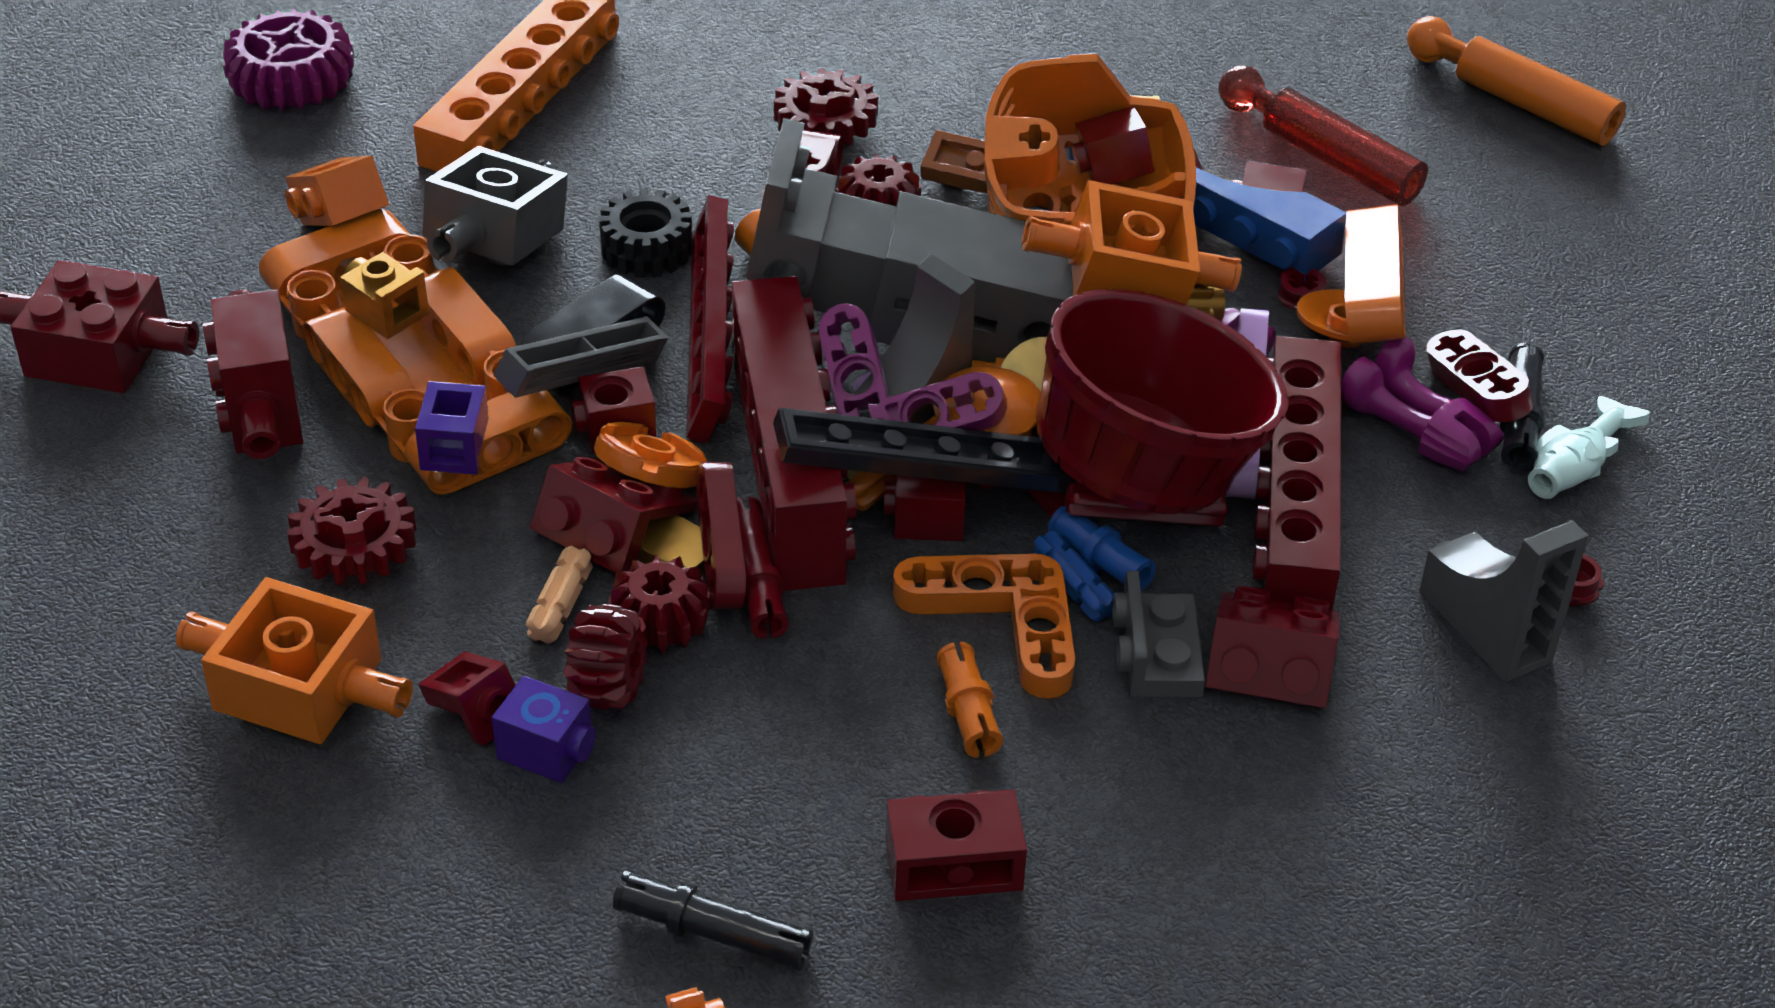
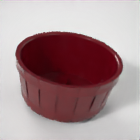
(1153, 400)

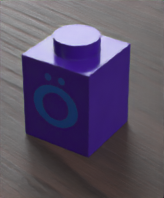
(543, 729)

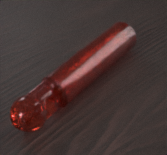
(1326, 136)

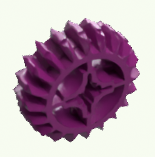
(288, 59)

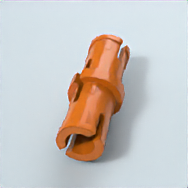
(969, 699)

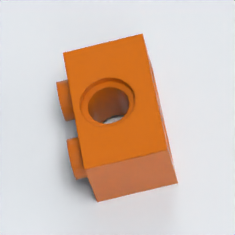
(335, 191)

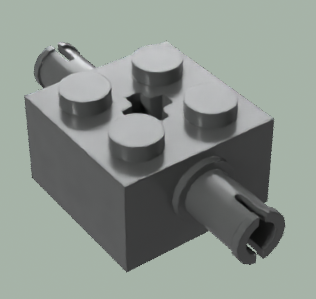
(493, 207)

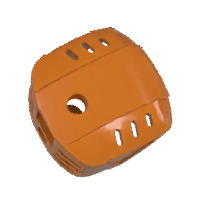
(1035, 121)

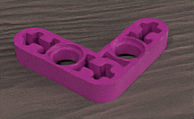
(902, 405)

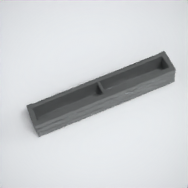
(589, 352)

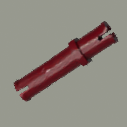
(763, 579)

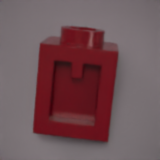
(471, 688)

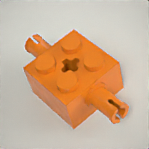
(1132, 244)
(293, 661)

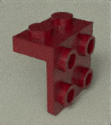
(603, 510)
(1274, 647)

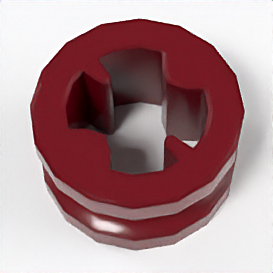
(1294, 287)

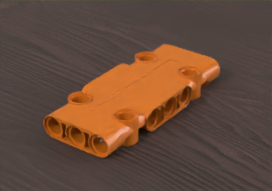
(389, 377)

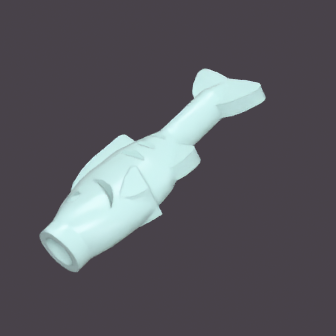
(1578, 454)

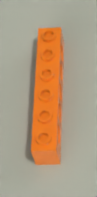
(514, 80)

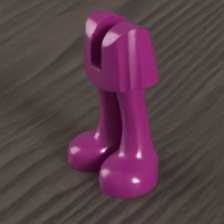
(1448, 429)

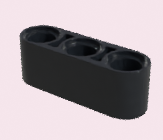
(608, 303)

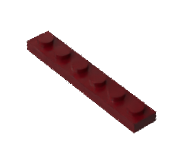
(709, 330)

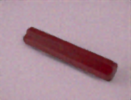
(1086, 503)

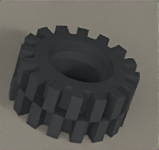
(646, 233)

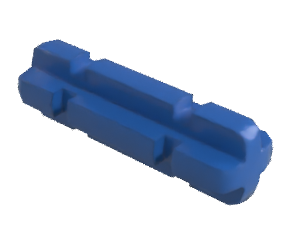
(1079, 577)

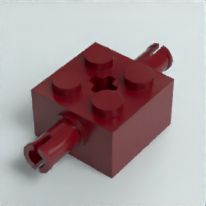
(93, 326)
(252, 372)

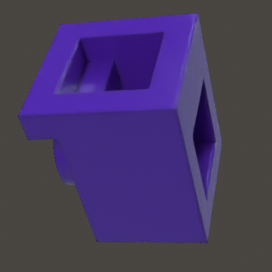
(451, 427)

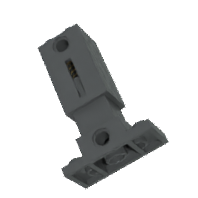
(871, 250)

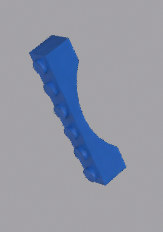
(1270, 224)

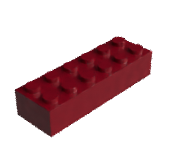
(778, 369)

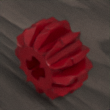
(878, 179)
(666, 597)
(606, 656)

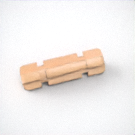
(559, 594)

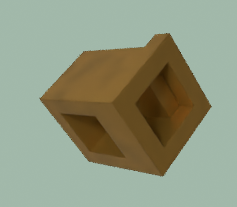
(374, 283)

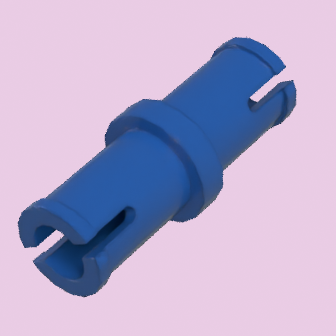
(1102, 547)

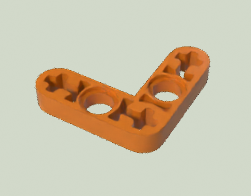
(1021, 598)

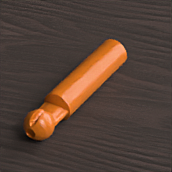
(1520, 81)

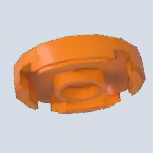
(648, 458)

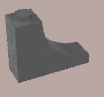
(933, 334)
(1505, 603)

